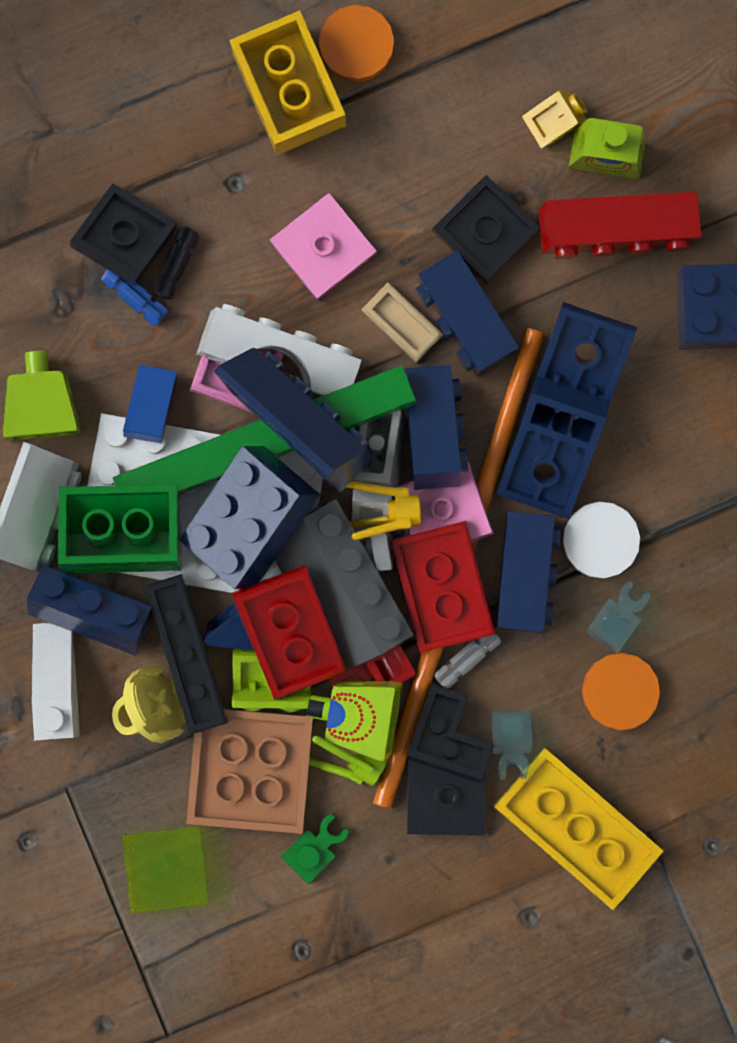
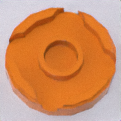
(356, 43)
(620, 691)

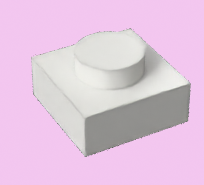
(369, 505)

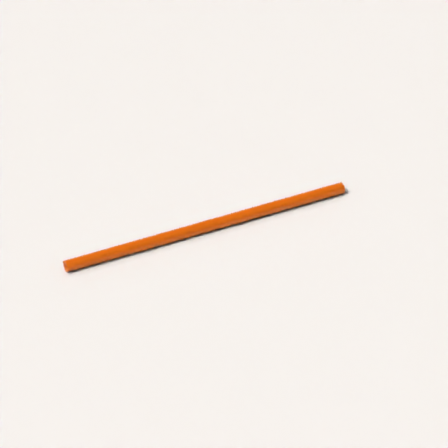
(486, 484)

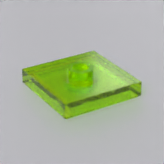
(165, 869)

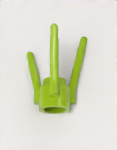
(363, 767)

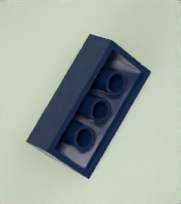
(295, 417)

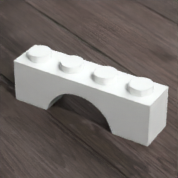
(321, 367)

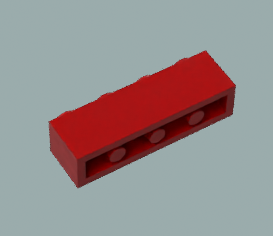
(619, 224)

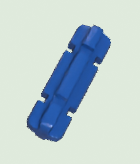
(137, 298)

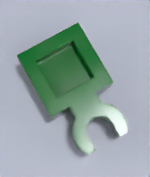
(311, 851)

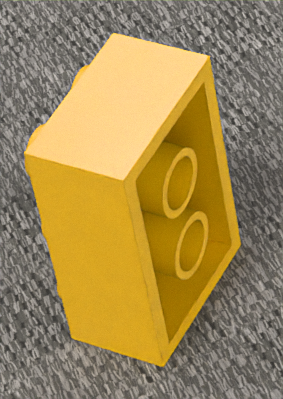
(288, 82)

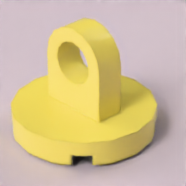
(151, 706)

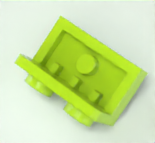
(252, 690)

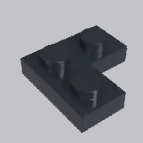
(439, 743)

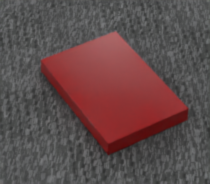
(443, 587)
(289, 632)

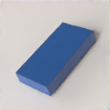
(150, 404)

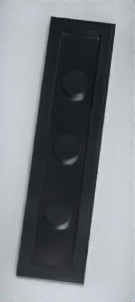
(186, 654)

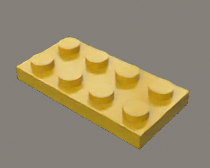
(578, 829)

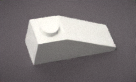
(54, 683)

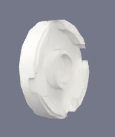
(601, 540)

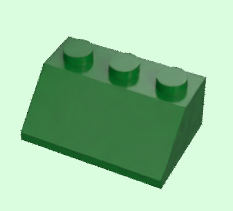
(119, 529)

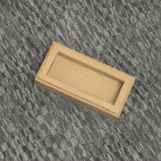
(402, 322)

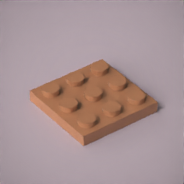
(251, 772)

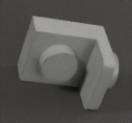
(379, 549)

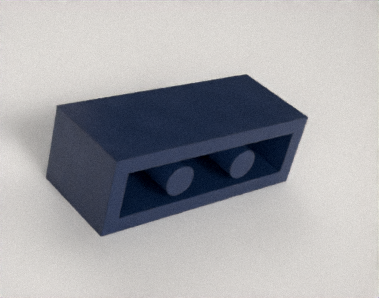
(465, 314)
(435, 428)
(527, 572)
(89, 610)

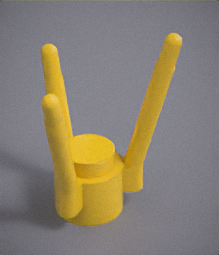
(403, 511)

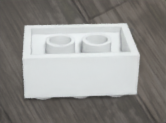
(32, 506)

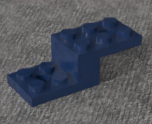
(566, 410)

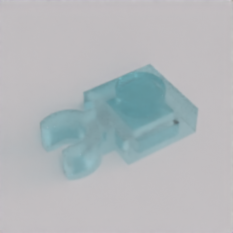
(616, 621)
(512, 737)

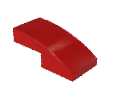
(387, 667)

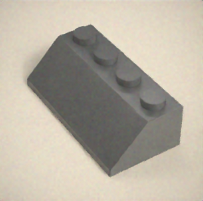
(347, 584)

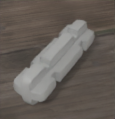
(466, 660)

